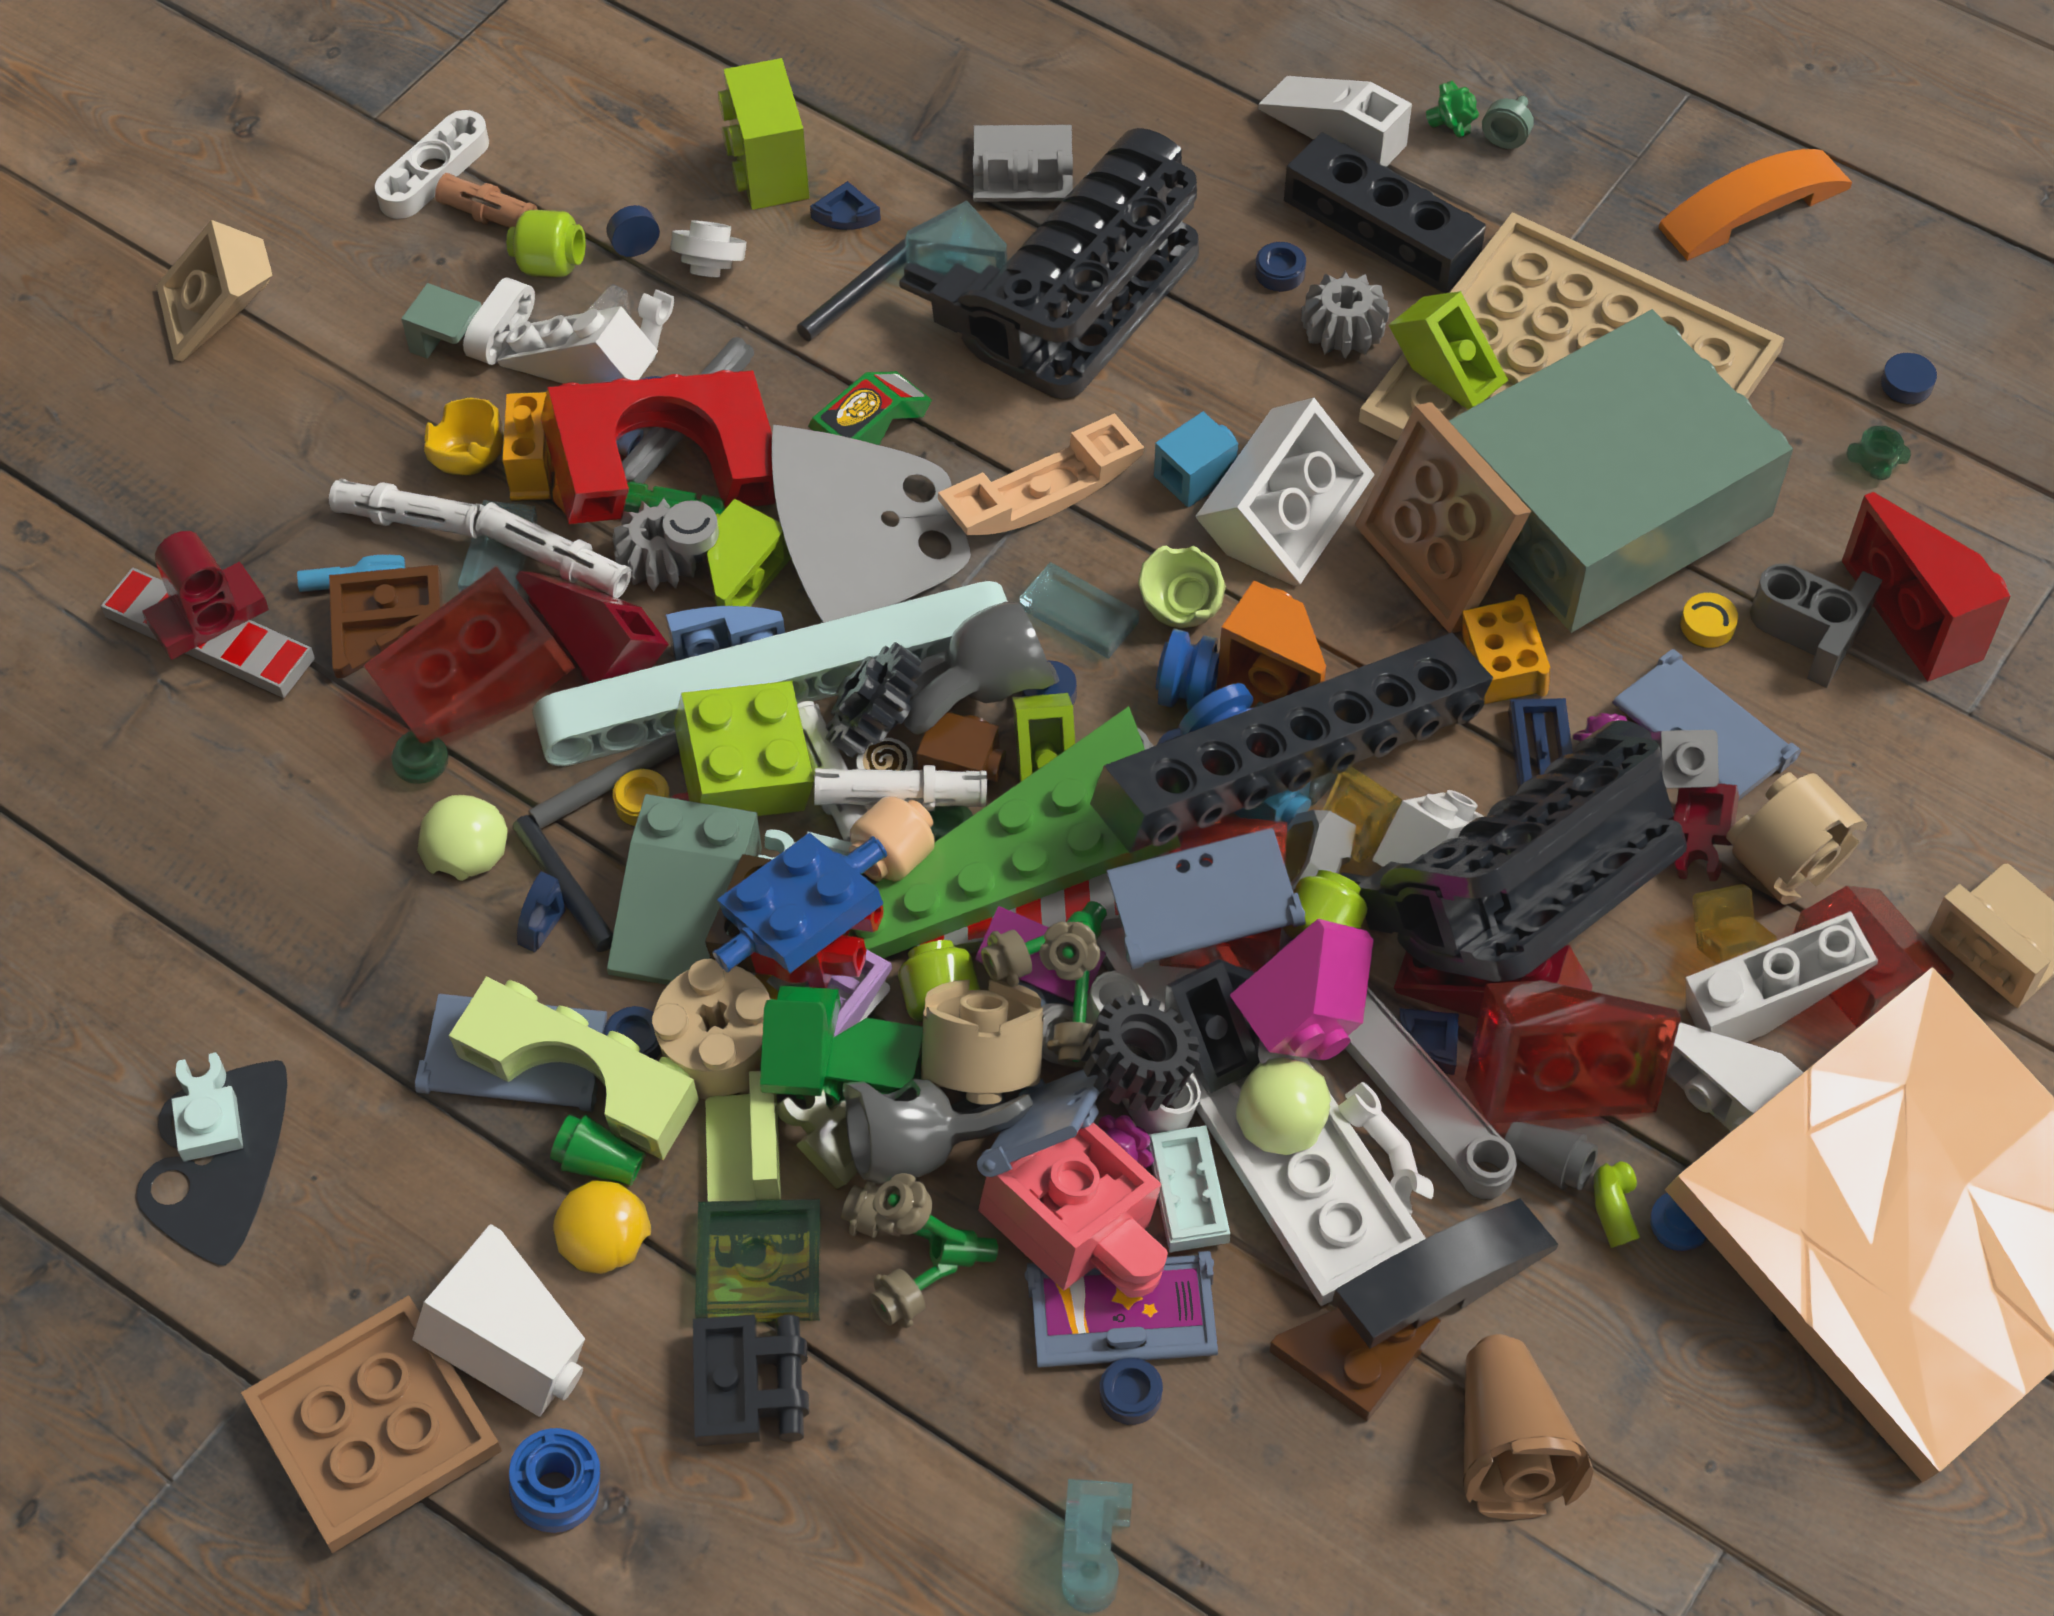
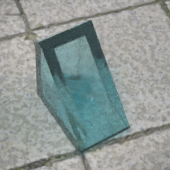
(954, 238)

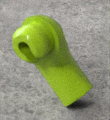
(1612, 1208)

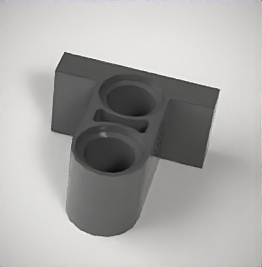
(1813, 614)

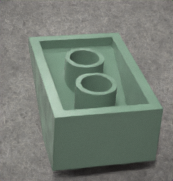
(671, 884)

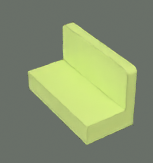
(743, 1145)

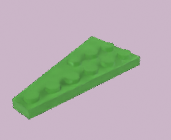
(1015, 848)

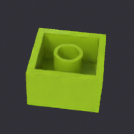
(764, 134)
(744, 748)

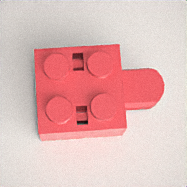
(1080, 1211)

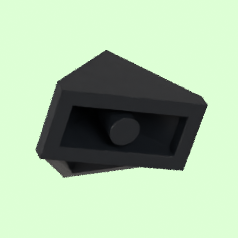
(1224, 1035)

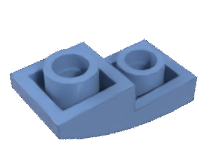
(720, 627)

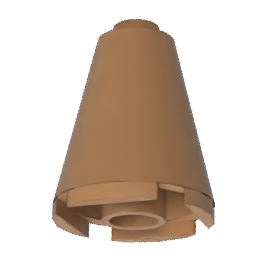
(1517, 1435)

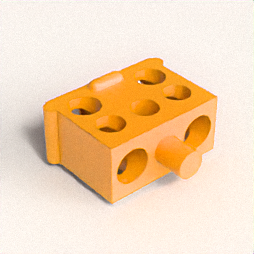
(526, 449)
(1509, 648)

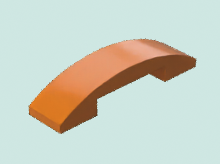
(1748, 193)

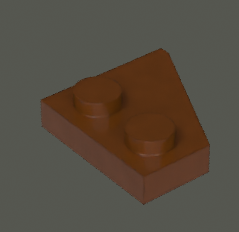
(377, 609)
(1344, 1366)

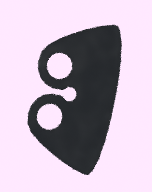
(229, 1188)

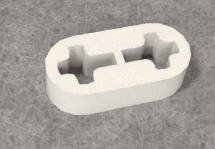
(501, 312)

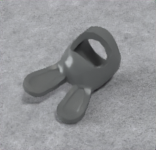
(986, 659)
(917, 1127)

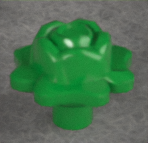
(1454, 109)

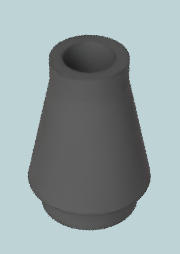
(1554, 1153)

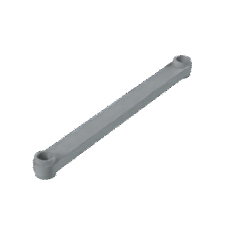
(1426, 1096)

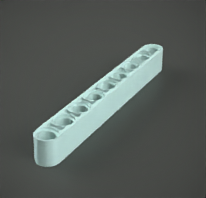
(643, 704)

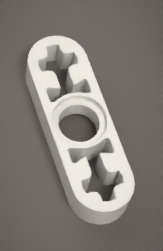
(436, 144)

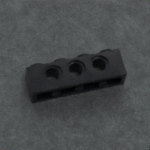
(1384, 212)

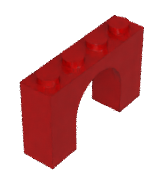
(714, 410)

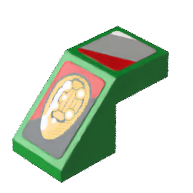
(870, 405)

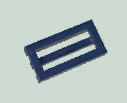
(1537, 707)

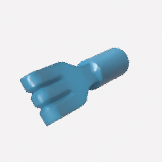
(319, 578)

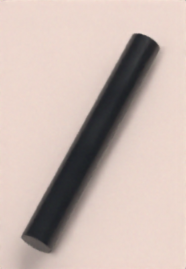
(853, 292)
(572, 893)

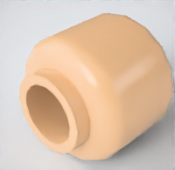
(902, 831)

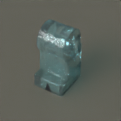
(1088, 1564)

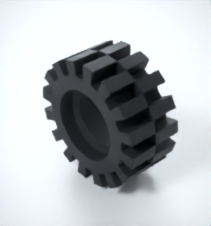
(1125, 1071)

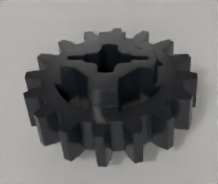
(873, 699)

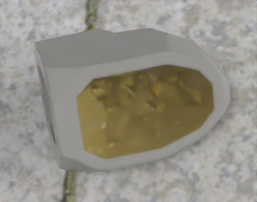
(1316, 843)

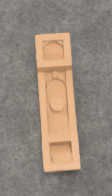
(1046, 486)

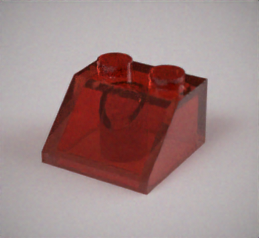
(1896, 944)

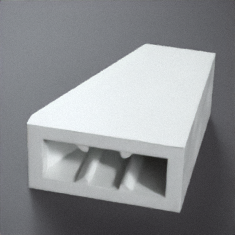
(502, 1326)

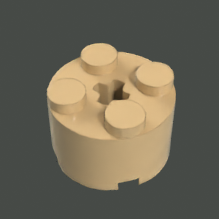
(1796, 835)
(713, 1026)
(982, 1039)

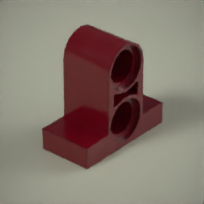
(201, 595)

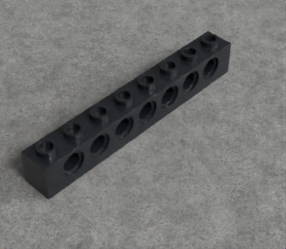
(1289, 742)

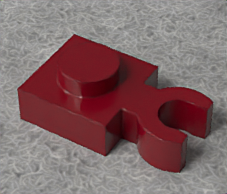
(1705, 820)

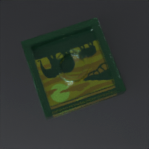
(759, 1259)

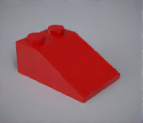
(1933, 589)

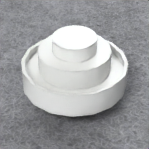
(708, 247)

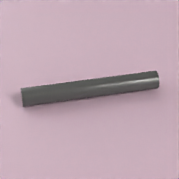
(603, 780)

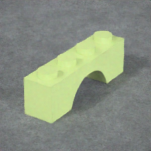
(512, 1032)

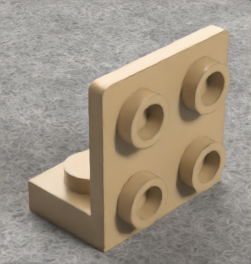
(2001, 932)

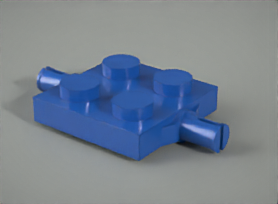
(799, 902)

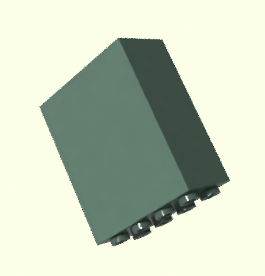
(1627, 466)

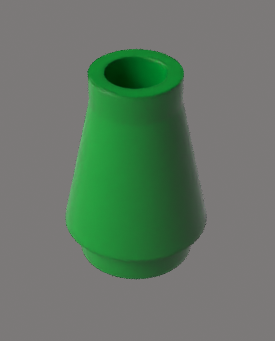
(594, 1151)

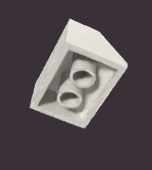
(1286, 492)

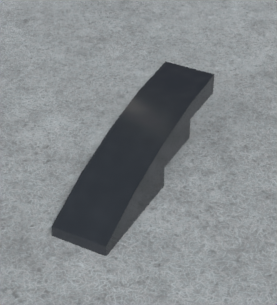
(1444, 1271)

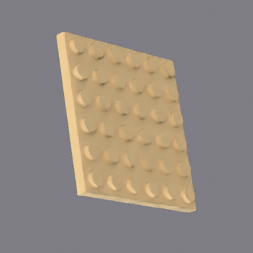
(1551, 296)

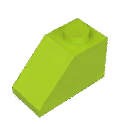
(1449, 348)
(745, 555)
(1042, 730)

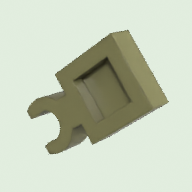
(826, 1136)

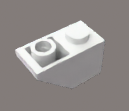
(1425, 824)

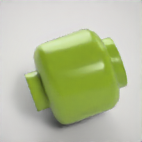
(546, 243)
(1329, 898)
(930, 967)

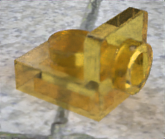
(1366, 806)
(1727, 923)

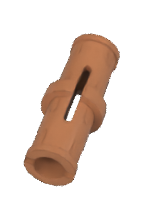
(459, 194)

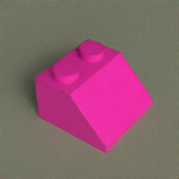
(1310, 992)

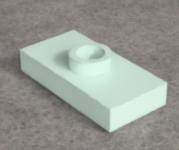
(1189, 1189)

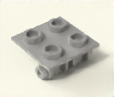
(1022, 162)

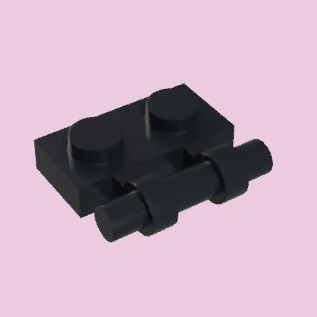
(728, 1384)

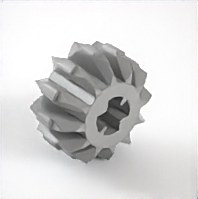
(1345, 314)
(644, 550)

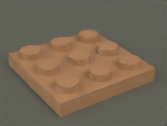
(1441, 516)
(370, 1424)

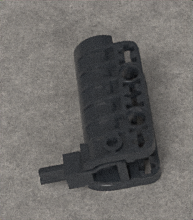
(1076, 270)
(1536, 863)

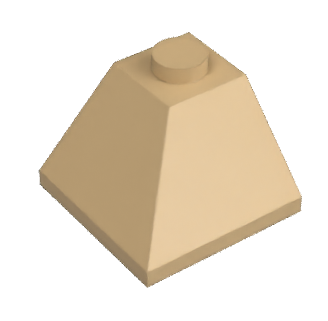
(211, 285)

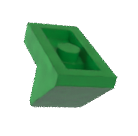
(798, 1039)

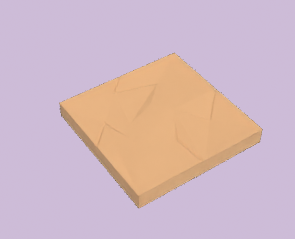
(1900, 1220)

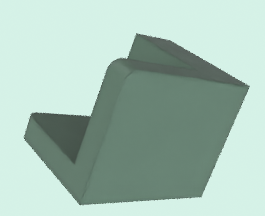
(437, 317)

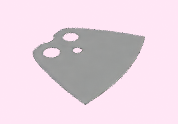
(831, 513)

